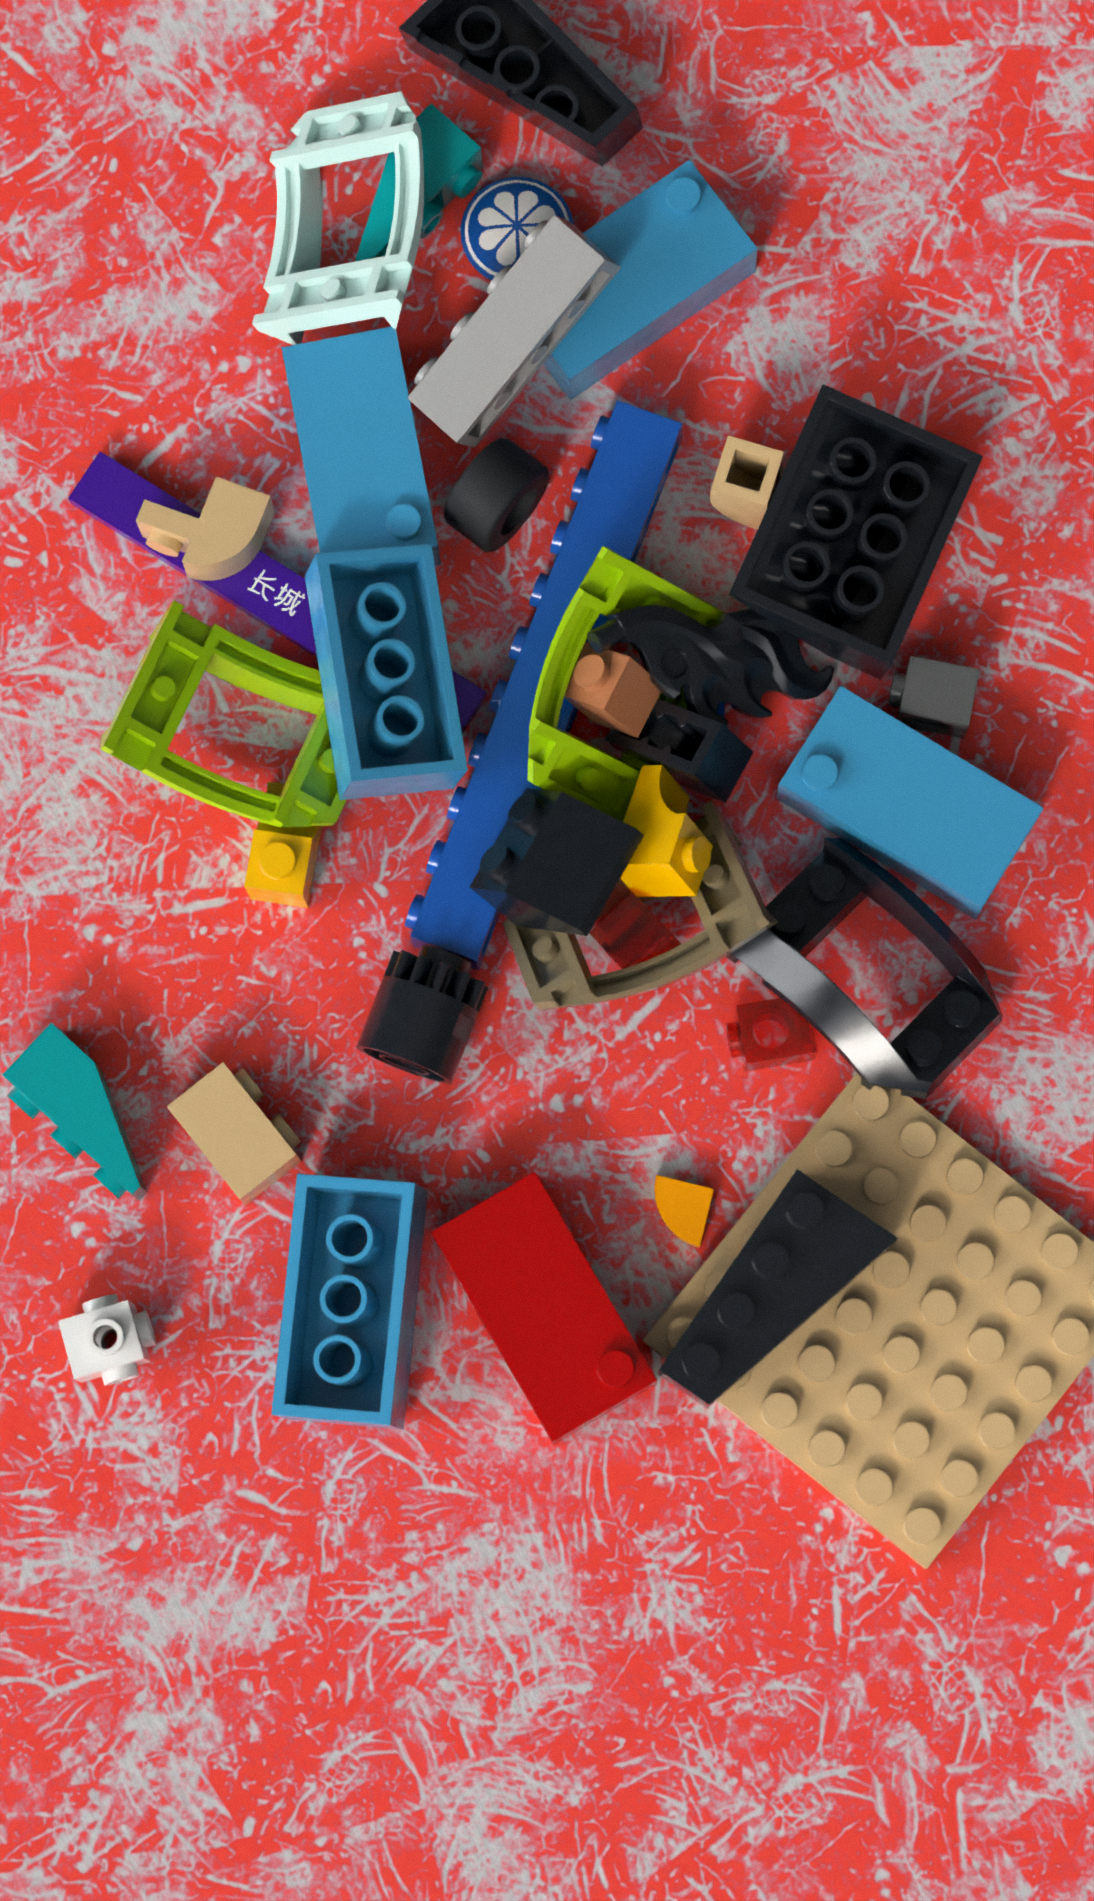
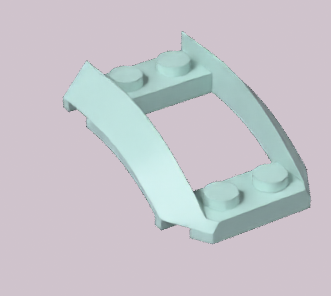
(317, 297)

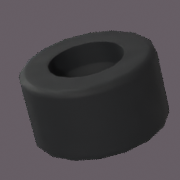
(496, 494)

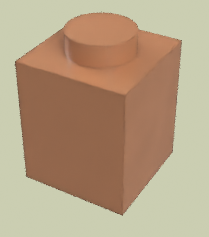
(612, 690)

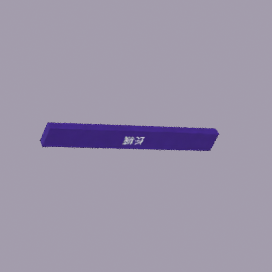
(260, 590)

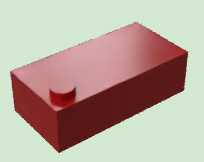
(544, 1308)

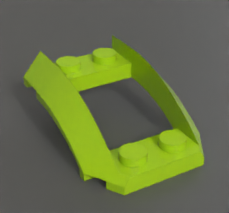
(160, 696)
(558, 758)

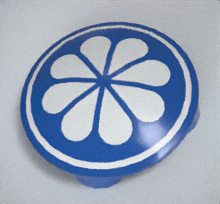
(503, 217)

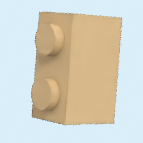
(235, 1132)

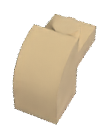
(746, 480)
(220, 540)

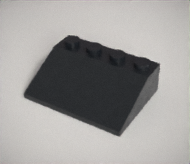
(855, 530)

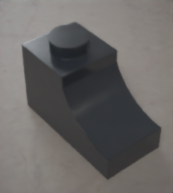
(690, 747)

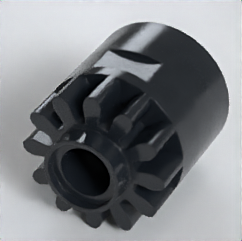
(423, 1013)

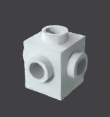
(86, 1334)

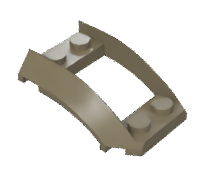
(726, 905)

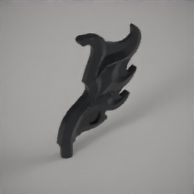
(717, 663)

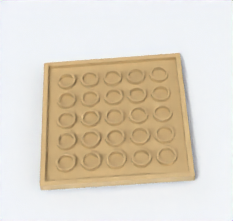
(940, 1350)

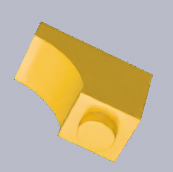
(673, 848)
(282, 861)

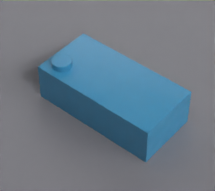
(675, 258)
(359, 443)
(385, 671)
(908, 802)
(350, 1301)

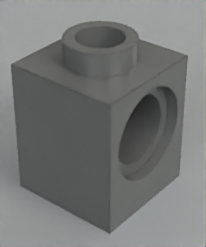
(934, 696)

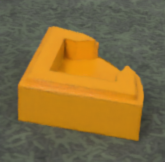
(683, 1208)

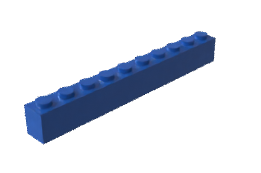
(611, 511)

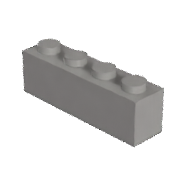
(512, 330)

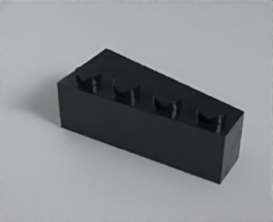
(527, 67)
(782, 1276)

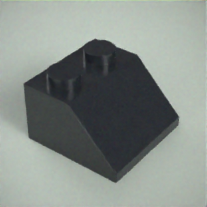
(555, 862)

